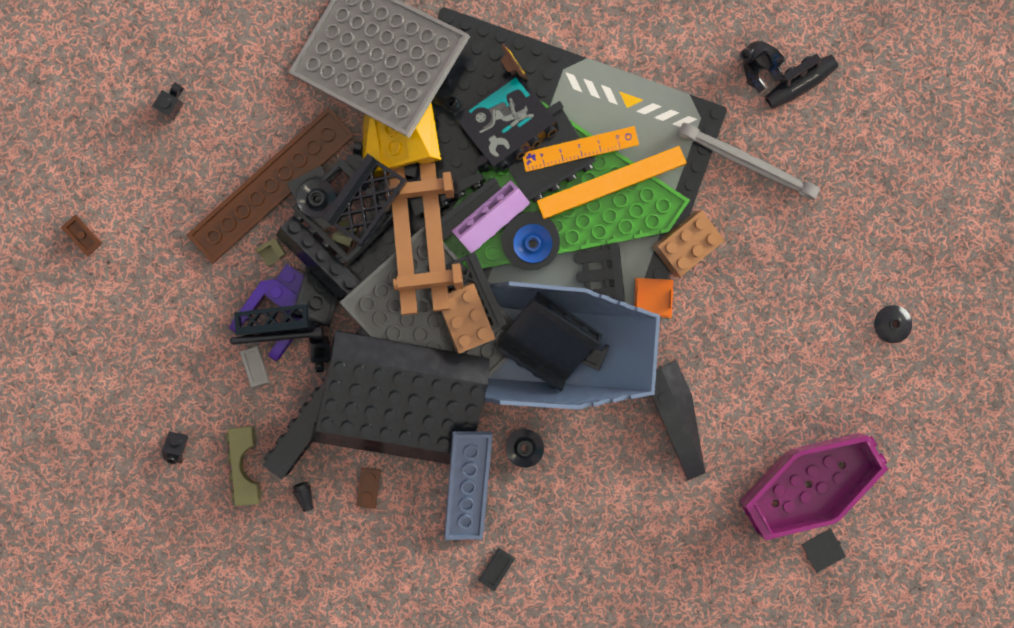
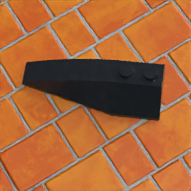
(678, 417)

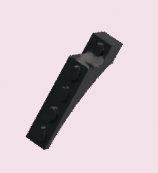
(459, 187)

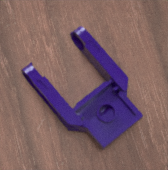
(282, 292)

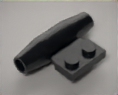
(801, 79)

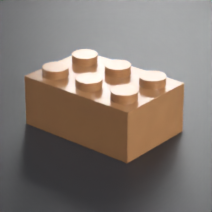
(688, 243)
(466, 319)

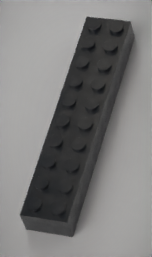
(297, 439)

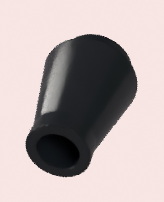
(303, 494)

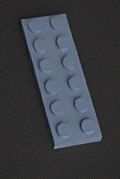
(467, 485)

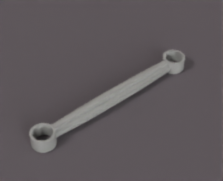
(754, 164)

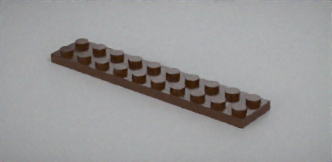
(269, 185)

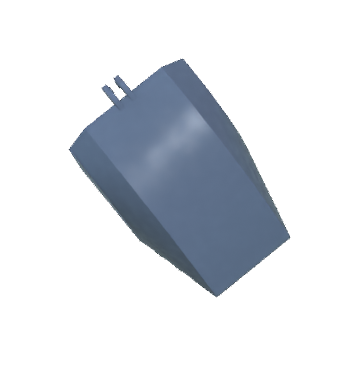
(627, 368)

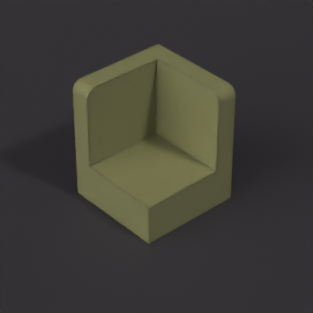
(342, 238)
(271, 251)

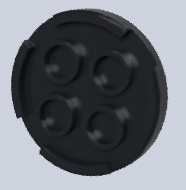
(511, 230)

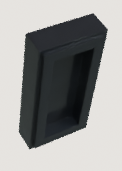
(496, 569)

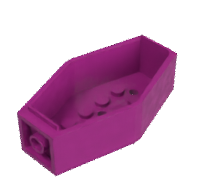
(832, 488)

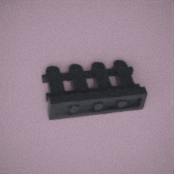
(605, 274)

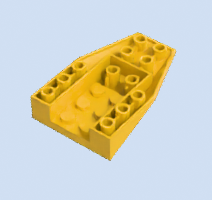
(398, 150)

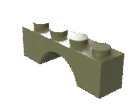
(245, 490)

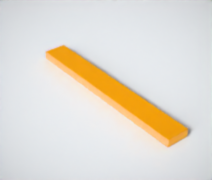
(611, 182)

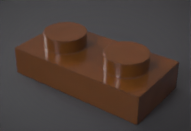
(81, 235)
(368, 488)

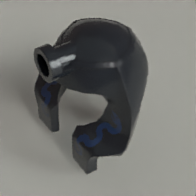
(761, 56)

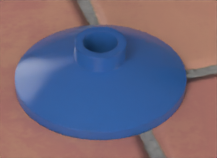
(538, 234)

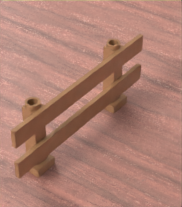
(438, 277)

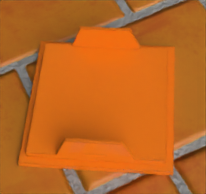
(654, 296)

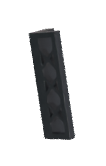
(467, 207)
(277, 327)

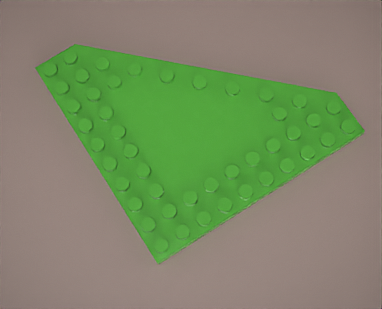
(622, 216)

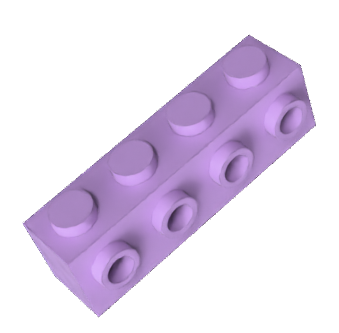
(491, 216)

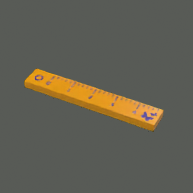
(580, 149)

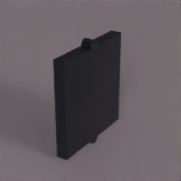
(823, 550)

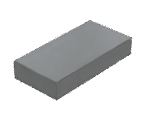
(254, 366)

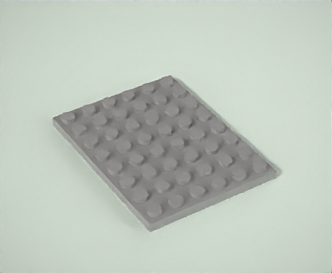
(380, 59)

